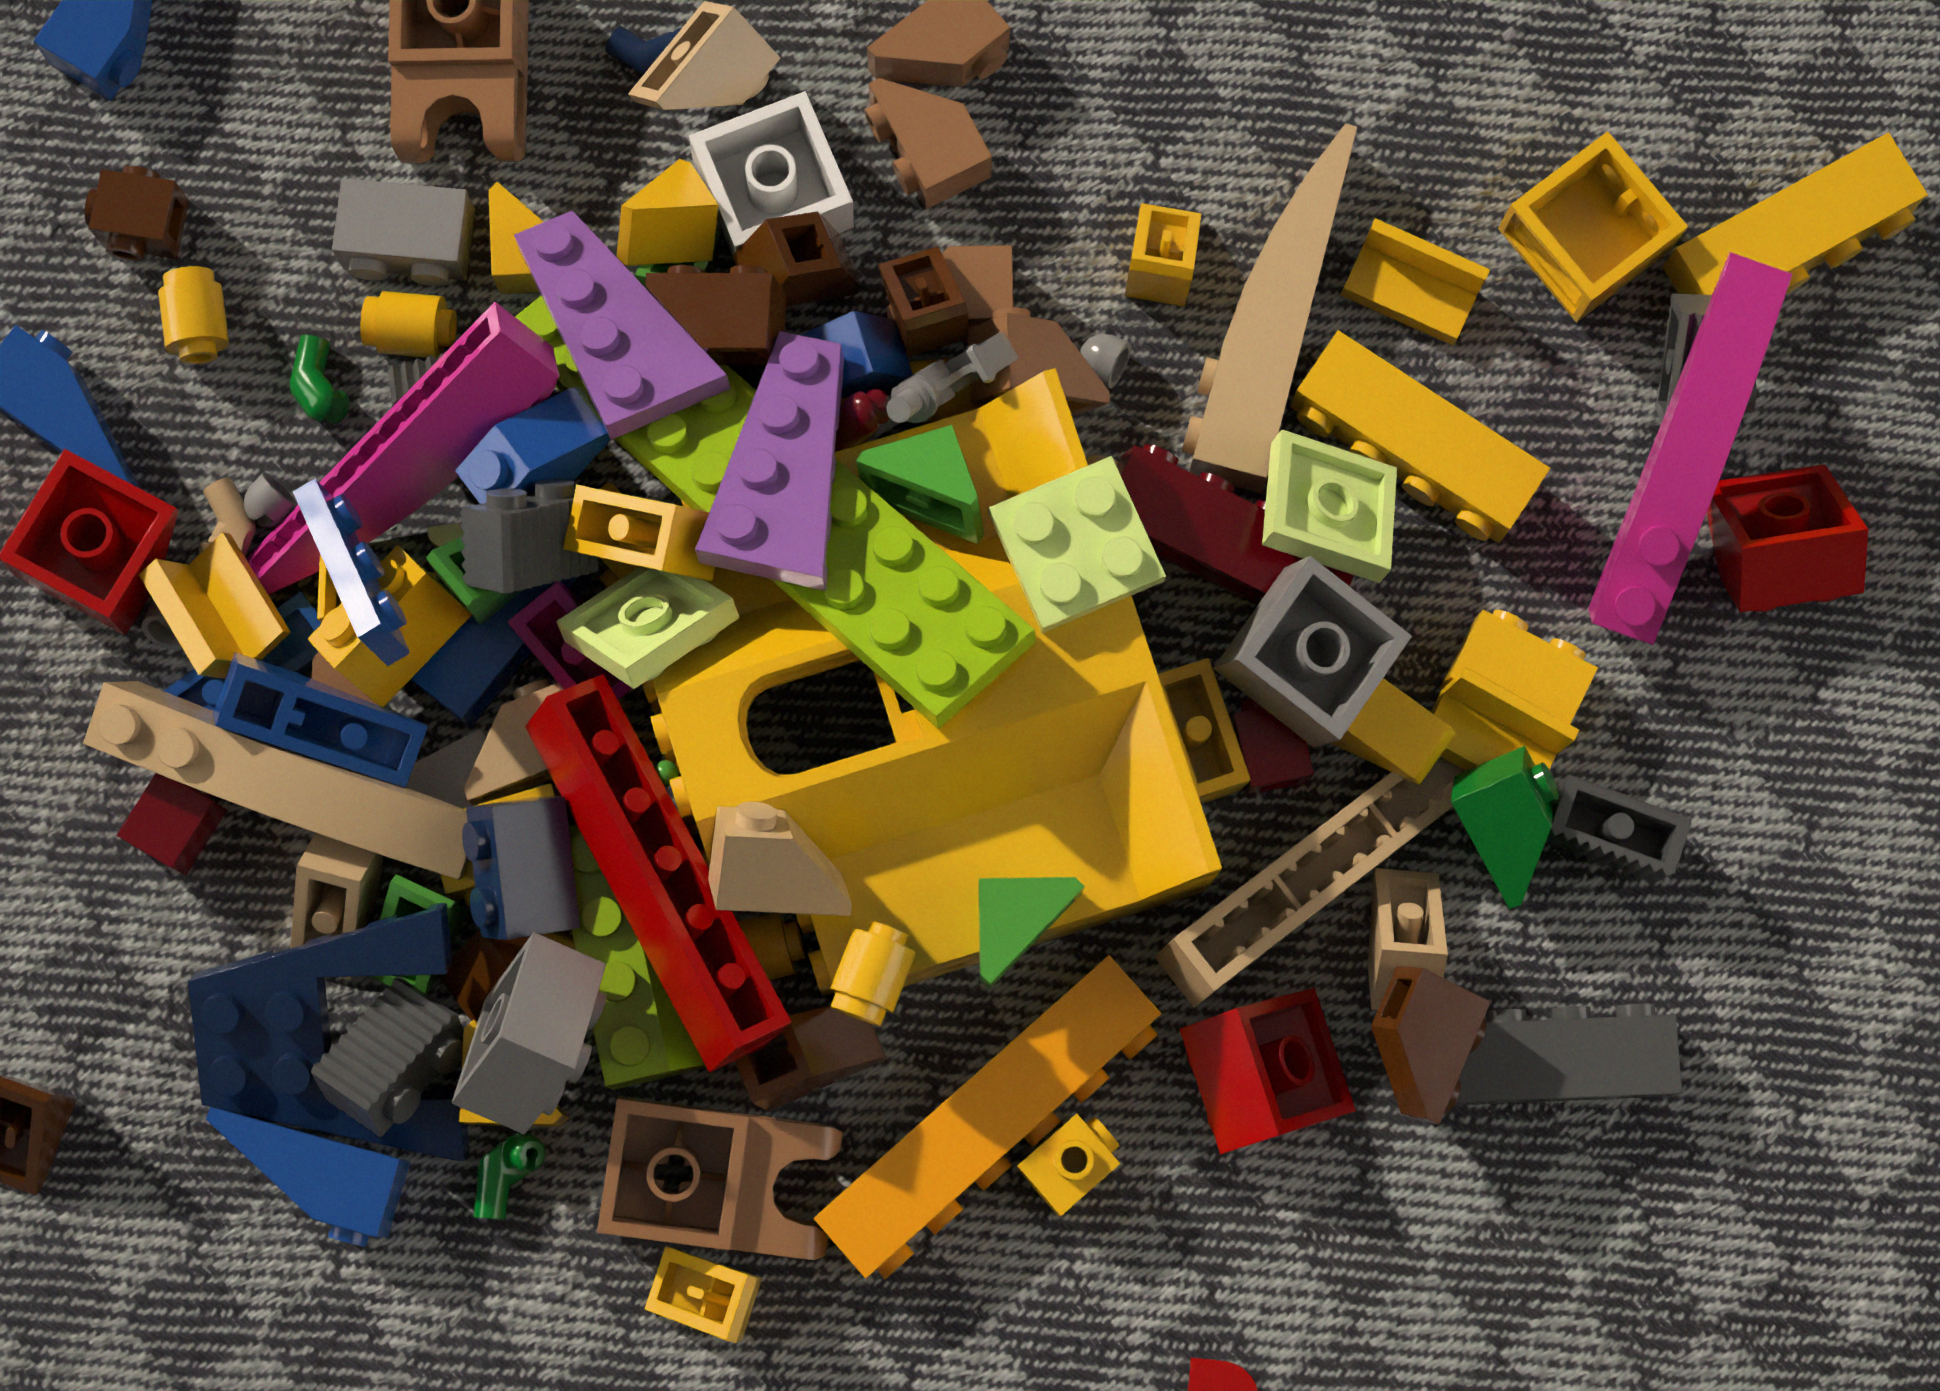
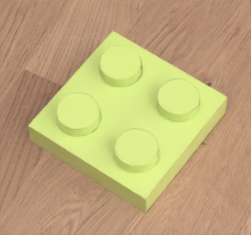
(1330, 506)
(1076, 544)
(647, 622)

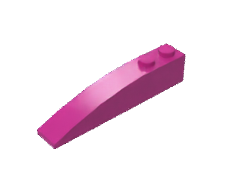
(422, 439)
(1689, 450)

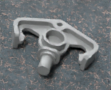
(934, 385)

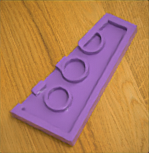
(618, 335)
(779, 480)

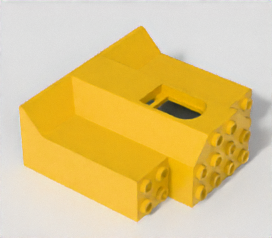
(1037, 777)

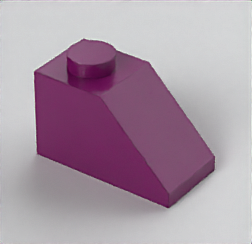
(541, 634)

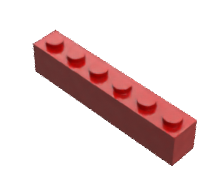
(656, 872)

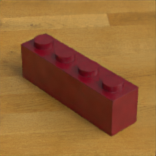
(1203, 524)

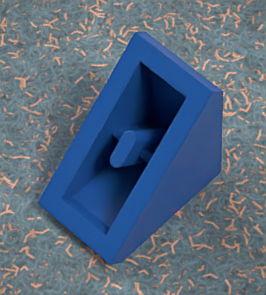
(870, 350)

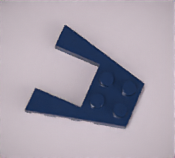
(268, 1023)

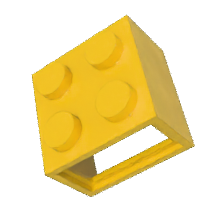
(1592, 226)

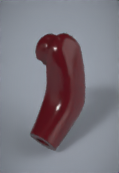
(860, 418)

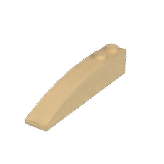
(1264, 339)
(363, 811)
(1304, 880)

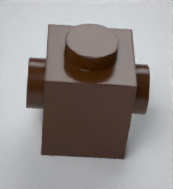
(136, 214)

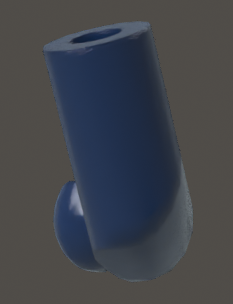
(634, 50)

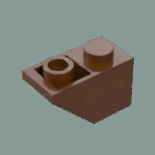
(803, 257)
(727, 314)
(1425, 1038)
(809, 1055)

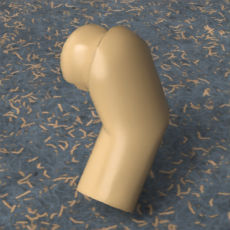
(231, 515)

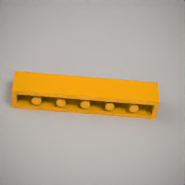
(987, 1117)

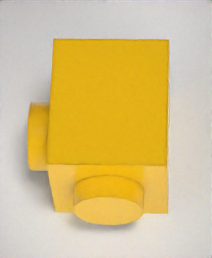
(1070, 1163)

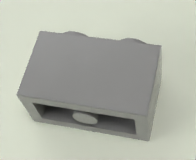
(403, 231)

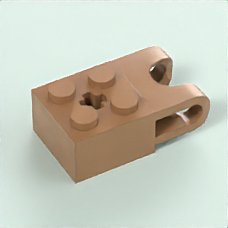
(458, 67)
(732, 1181)

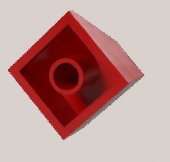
(1787, 539)
(90, 541)
(1266, 1069)

